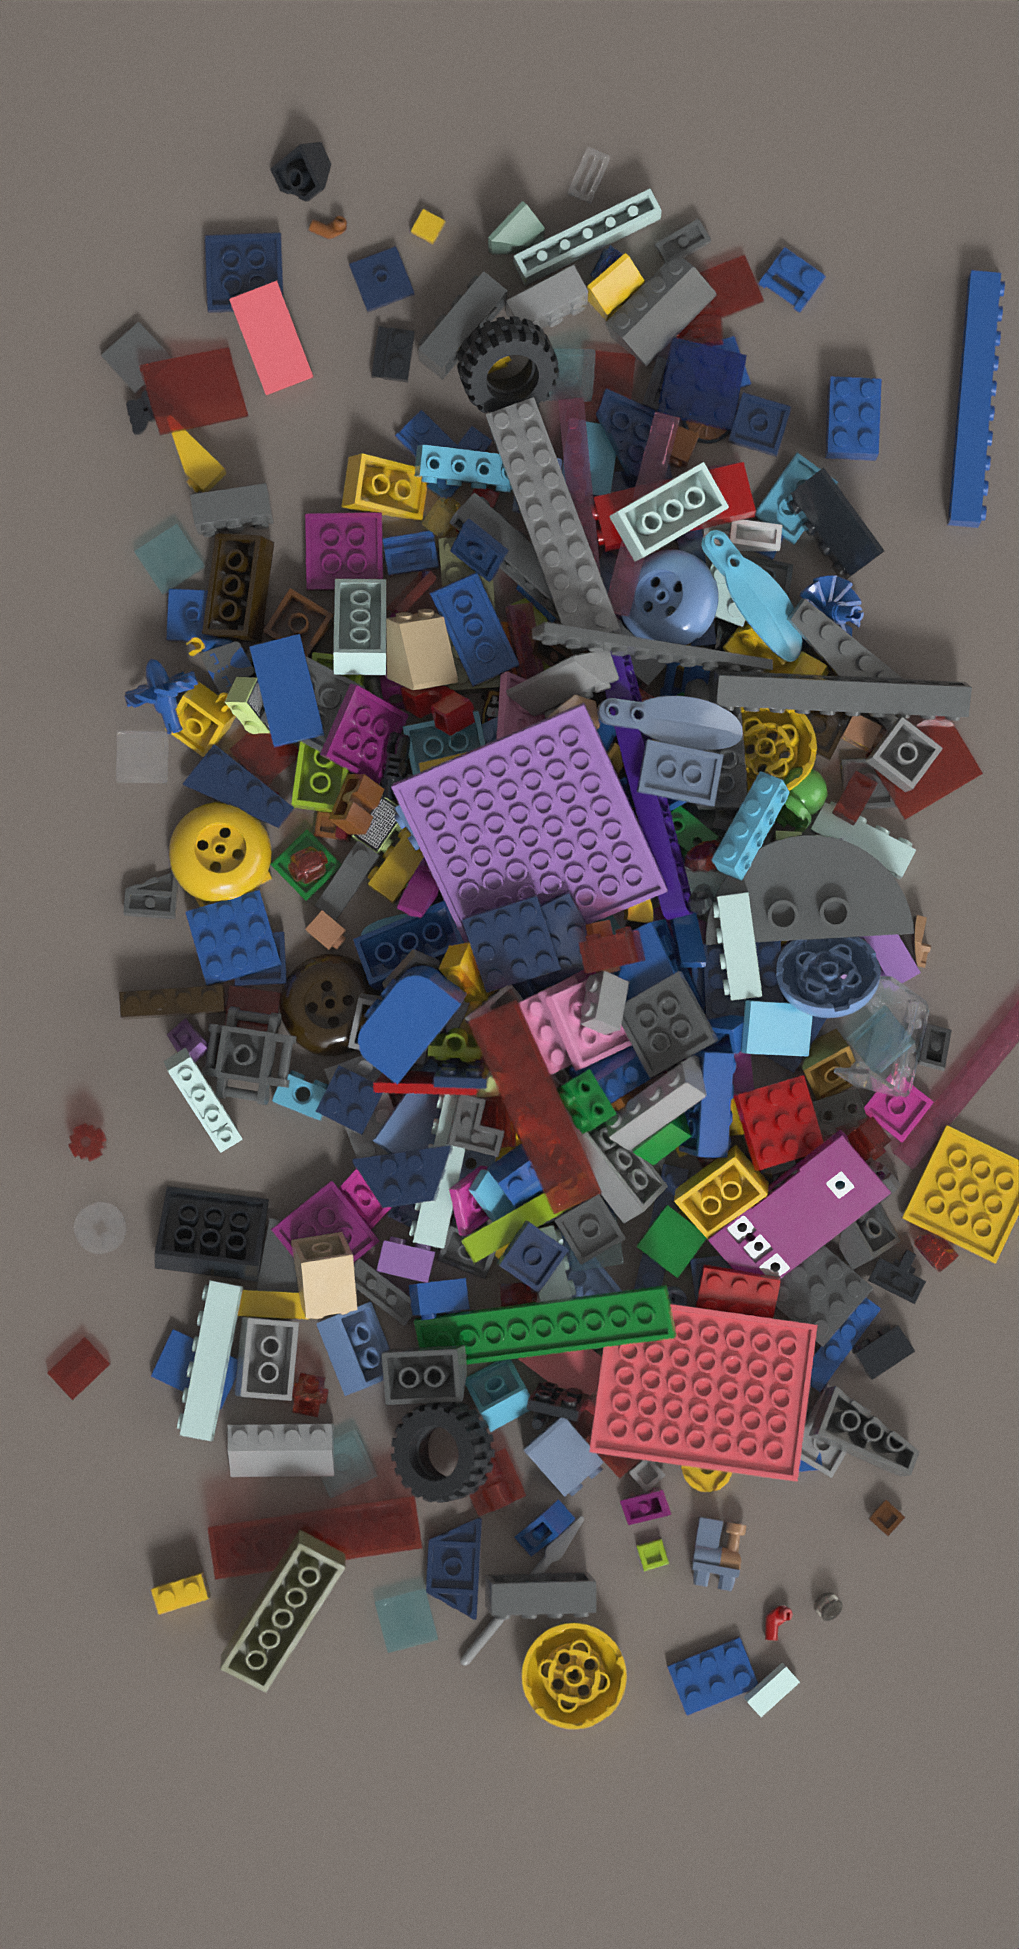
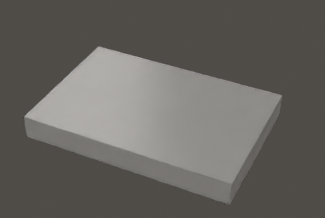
(811, 1447)

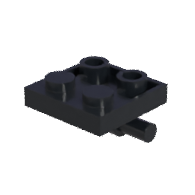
(555, 1401)

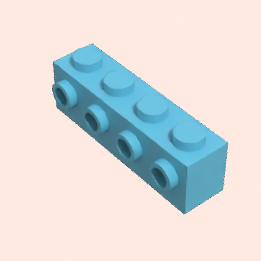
(461, 466)
(750, 826)

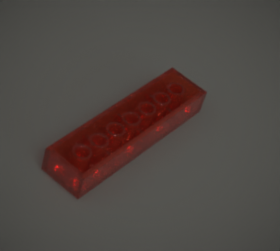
(534, 1106)
(353, 1529)

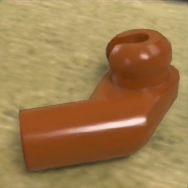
(330, 230)

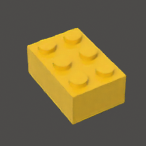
(721, 1192)

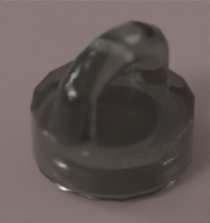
(828, 1606)

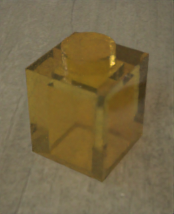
(440, 516)

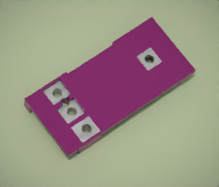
(802, 1210)

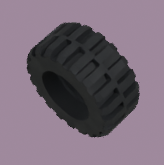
(498, 341)
(413, 1457)

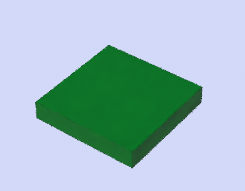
(281, 863)
(671, 1241)

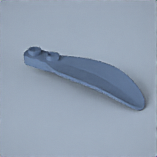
(676, 721)

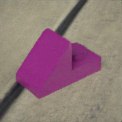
(645, 1506)

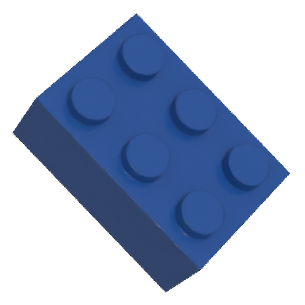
(853, 418)

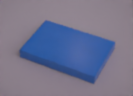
(175, 1360)

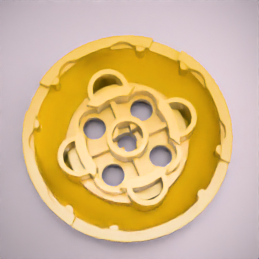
(794, 737)
(236, 877)
(566, 1706)

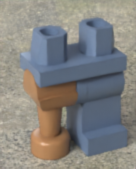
(712, 1558)

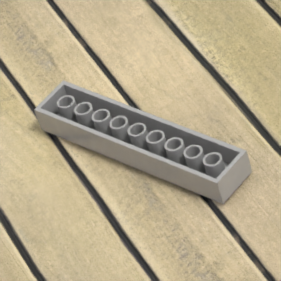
(551, 519)
(624, 1178)

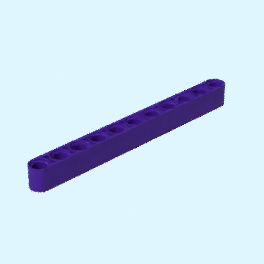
(651, 810)

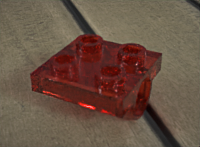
(501, 1486)

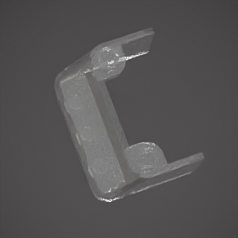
(913, 1015)

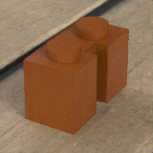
(355, 803)

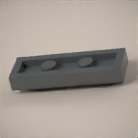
(382, 1292)

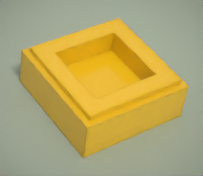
(428, 226)

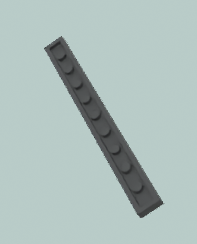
(645, 649)

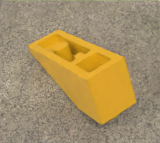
(199, 466)

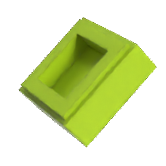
(652, 1554)

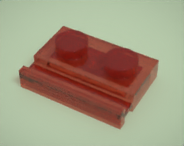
(705, 328)
(496, 1117)
(79, 1368)

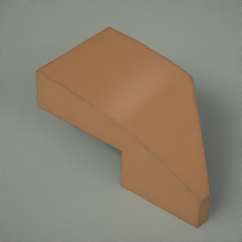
(920, 949)

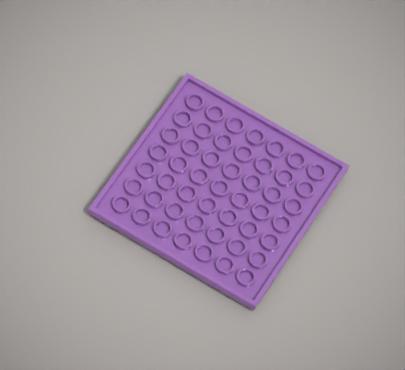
(531, 820)

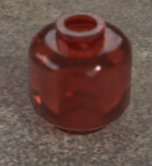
(307, 865)

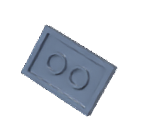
(679, 773)

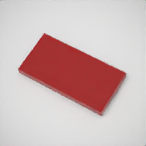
(417, 1083)

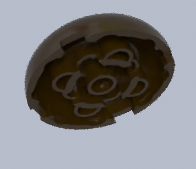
(305, 987)

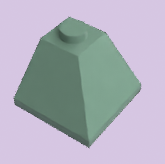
(516, 232)

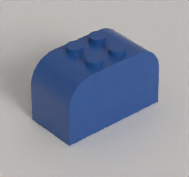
(659, 963)
(407, 1019)

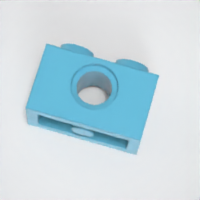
(287, 1096)

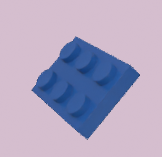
(713, 1676)

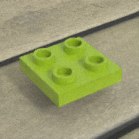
(454, 1044)

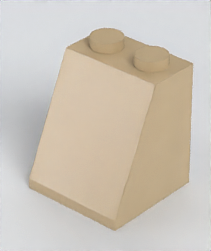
(419, 650)
(325, 1275)

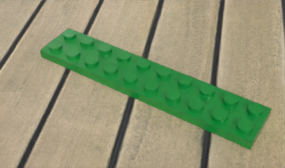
(553, 1325)

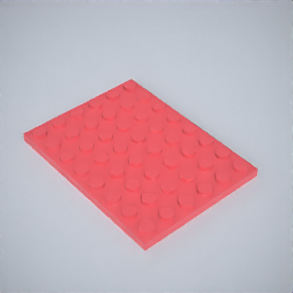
(712, 1397)

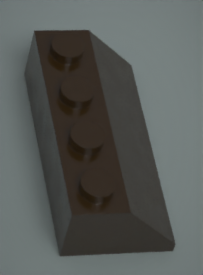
(238, 587)

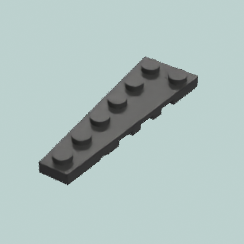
(839, 649)
(733, 776)

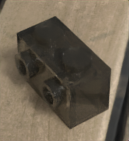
(839, 1111)

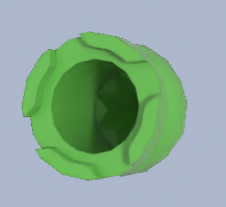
(802, 800)

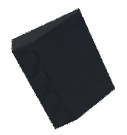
(834, 524)
(211, 1233)

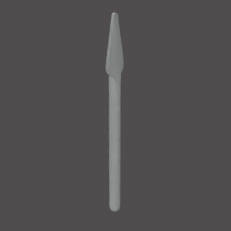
(553, 1552)

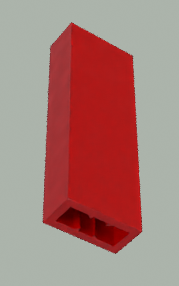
(730, 480)

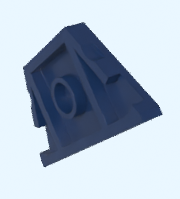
(405, 1176)
(455, 1567)

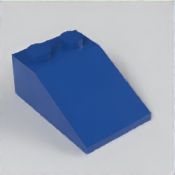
(516, 1177)

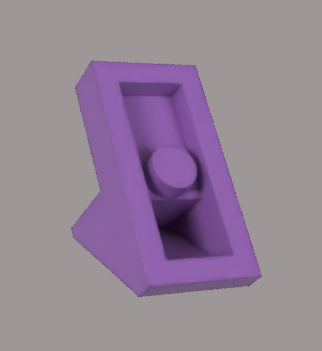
(187, 1037)

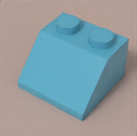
(498, 1393)

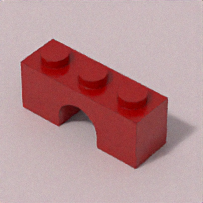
(449, 709)

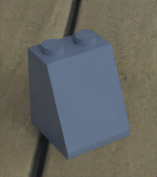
(564, 1456)

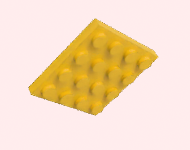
(967, 1195)

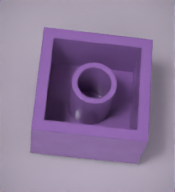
(406, 1260)

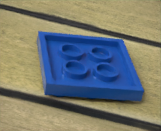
(233, 938)

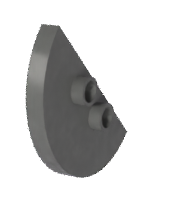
(817, 891)

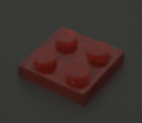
(262, 758)

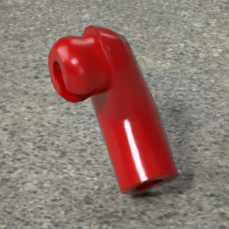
(775, 1619)

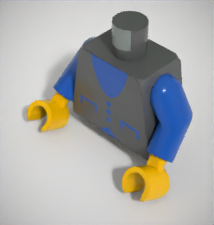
(224, 662)

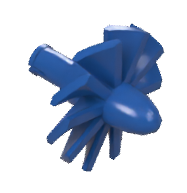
(835, 600)
(162, 692)

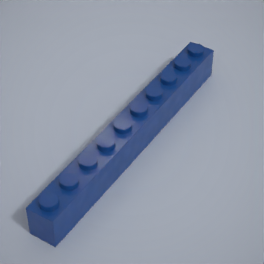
(974, 399)

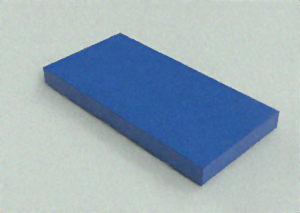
(474, 629)
(287, 690)

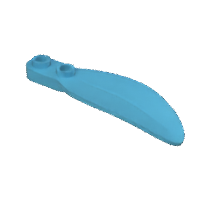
(756, 596)

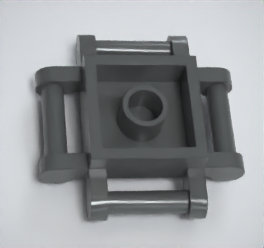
(247, 1055)

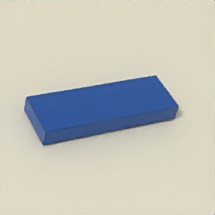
(688, 941)

